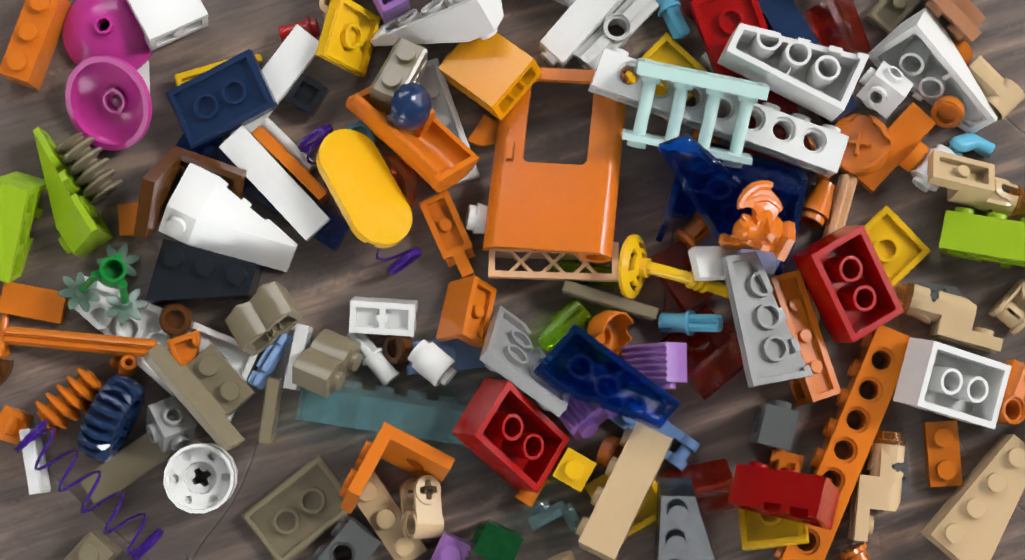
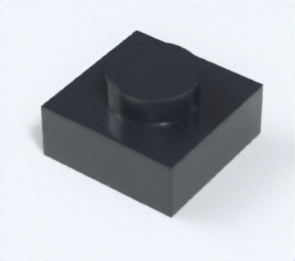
(307, 95)

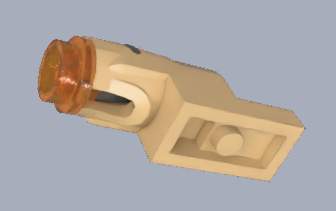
(975, 184)
(950, 315)
(882, 487)

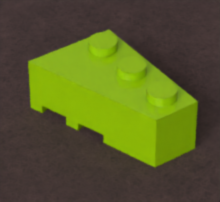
(18, 208)
(983, 237)

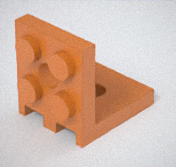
(398, 449)

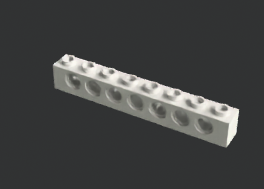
(828, 138)

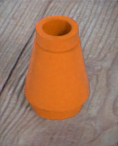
(818, 204)

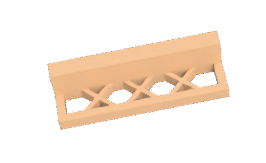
(523, 255)

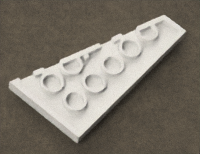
(150, 328)

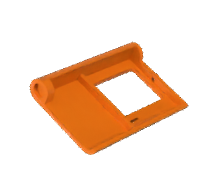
(553, 203)

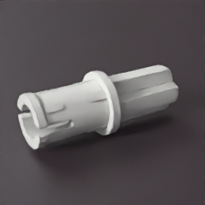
(375, 359)

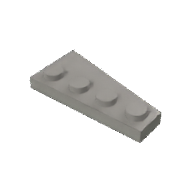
(760, 324)

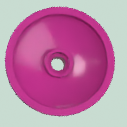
(122, 38)
(95, 104)

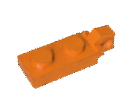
(448, 232)

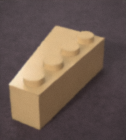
(980, 510)

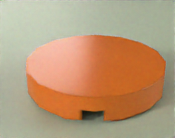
(867, 144)

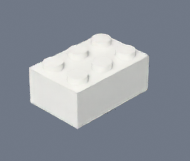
(952, 382)

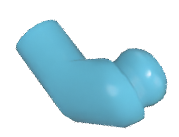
(971, 141)

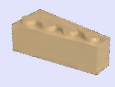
(624, 491)

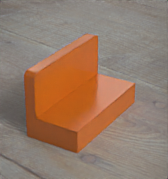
(467, 311)

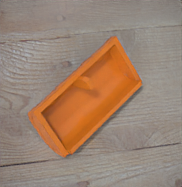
(428, 150)

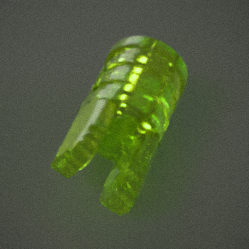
(556, 330)

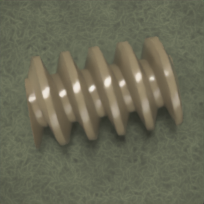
(88, 166)

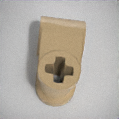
(1011, 308)
(421, 509)

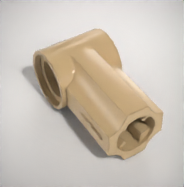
(1000, 93)

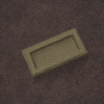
(271, 409)

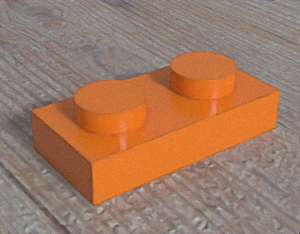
(942, 453)

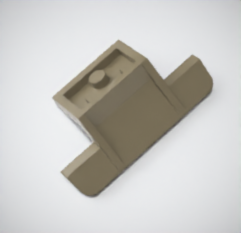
(207, 389)

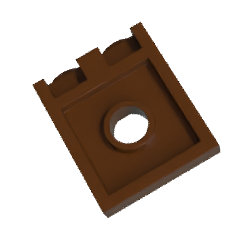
(164, 177)

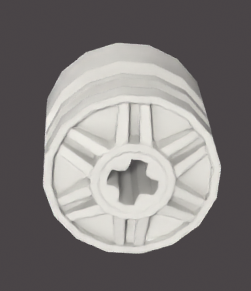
(182, 471)

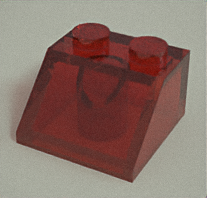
(711, 357)

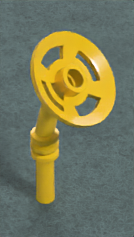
(640, 266)

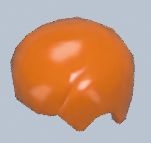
(611, 329)

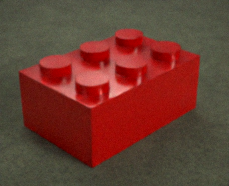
(848, 283)
(510, 435)

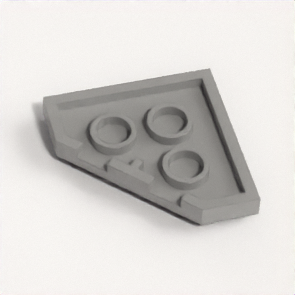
(513, 356)

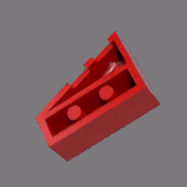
(784, 494)

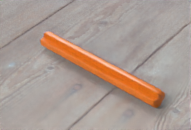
(78, 341)

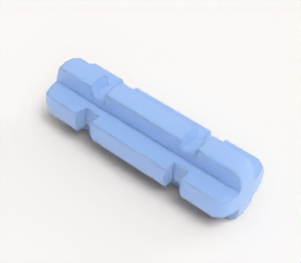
(269, 361)

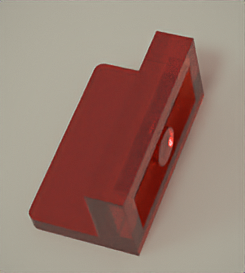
(839, 25)
(678, 257)
(711, 483)

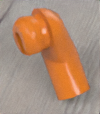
(124, 363)

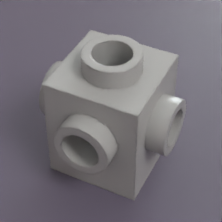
(170, 424)

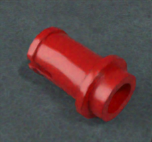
(308, 25)

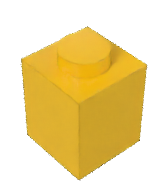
(574, 469)

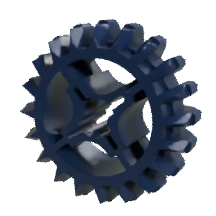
(111, 418)

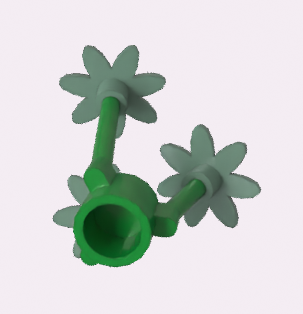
(110, 274)

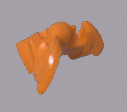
(763, 228)

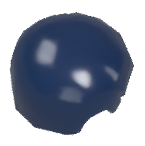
(409, 107)

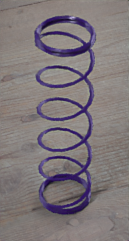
(407, 257)
(137, 553)

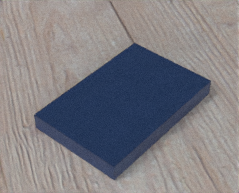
(222, 99)

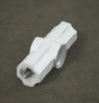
(629, 17)

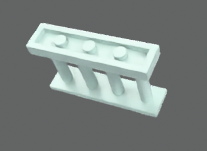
(716, 87)

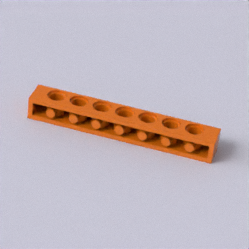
(859, 440)

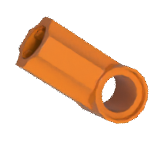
(1013, 403)

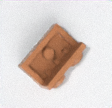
(959, 15)

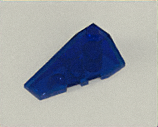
(706, 182)
(598, 376)

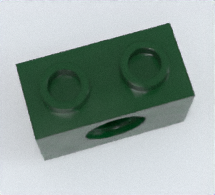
(496, 541)

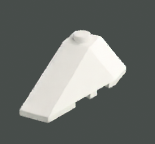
(443, 23)
(934, 66)
(216, 220)

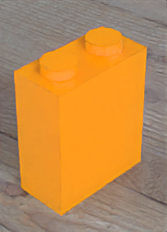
(491, 72)

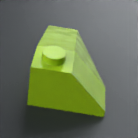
(74, 215)

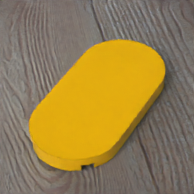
(364, 188)

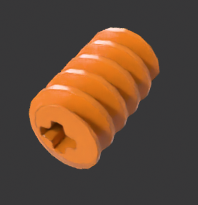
(69, 400)

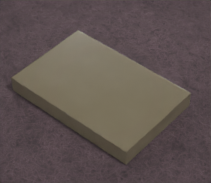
(298, 510)

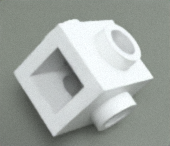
(884, 88)

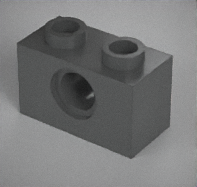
(774, 425)
(355, 536)

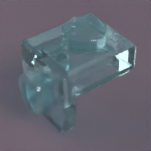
(545, 513)

